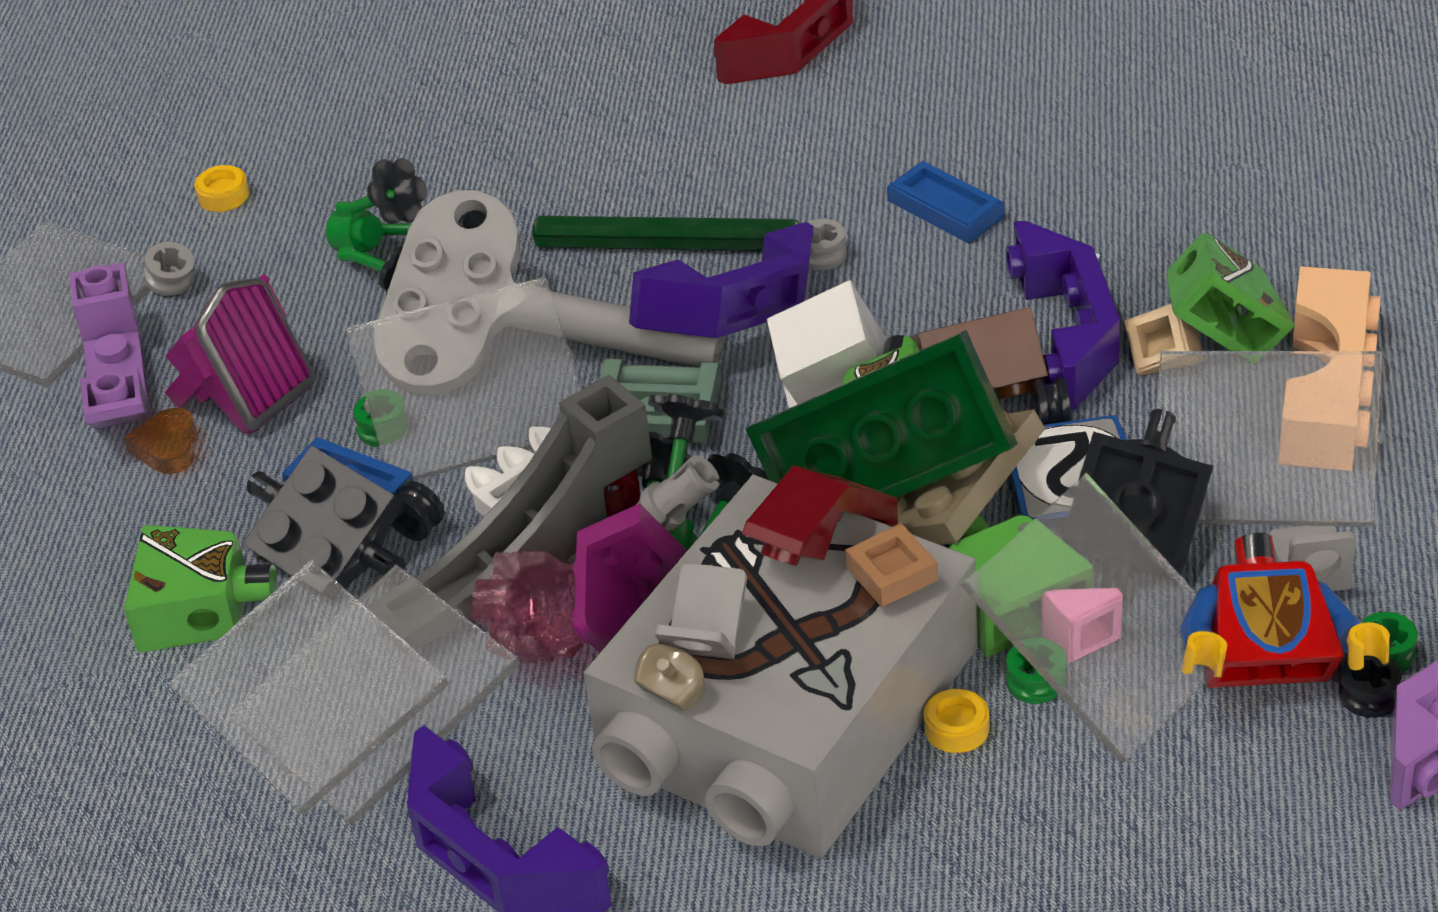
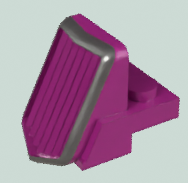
(241, 356)

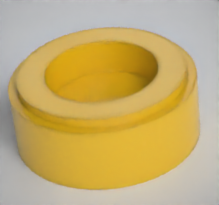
(221, 188)
(956, 720)

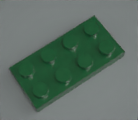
(893, 424)

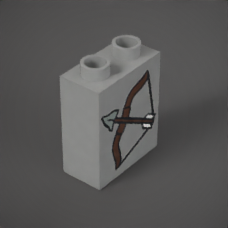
(815, 692)

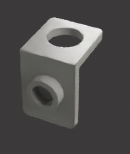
(1326, 551)
(706, 611)

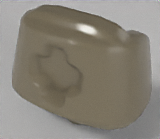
(670, 675)

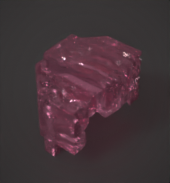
(529, 606)

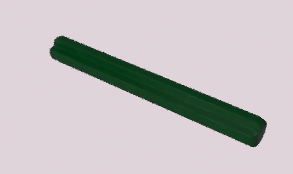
(655, 232)

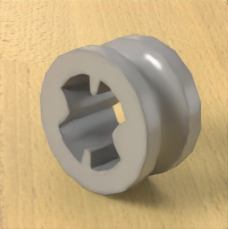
(828, 244)
(168, 282)

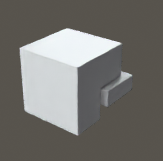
(822, 341)

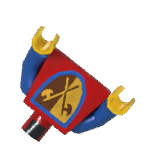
(1273, 623)

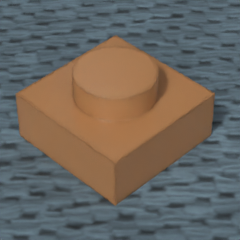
(891, 565)

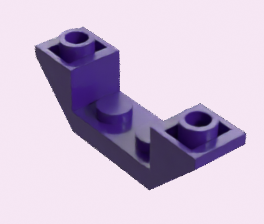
(1063, 266)
(686, 302)
(549, 877)

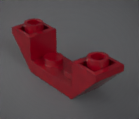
(763, 50)
(804, 512)

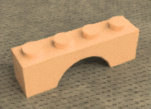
(1335, 311)

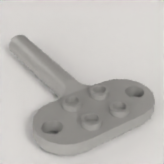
(454, 262)

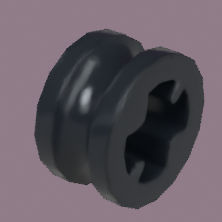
(1051, 401)
(420, 511)
(1358, 695)

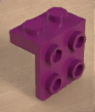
(617, 571)

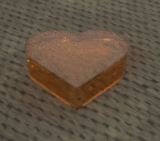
(165, 441)

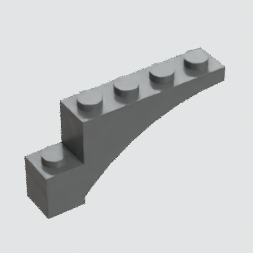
(559, 492)

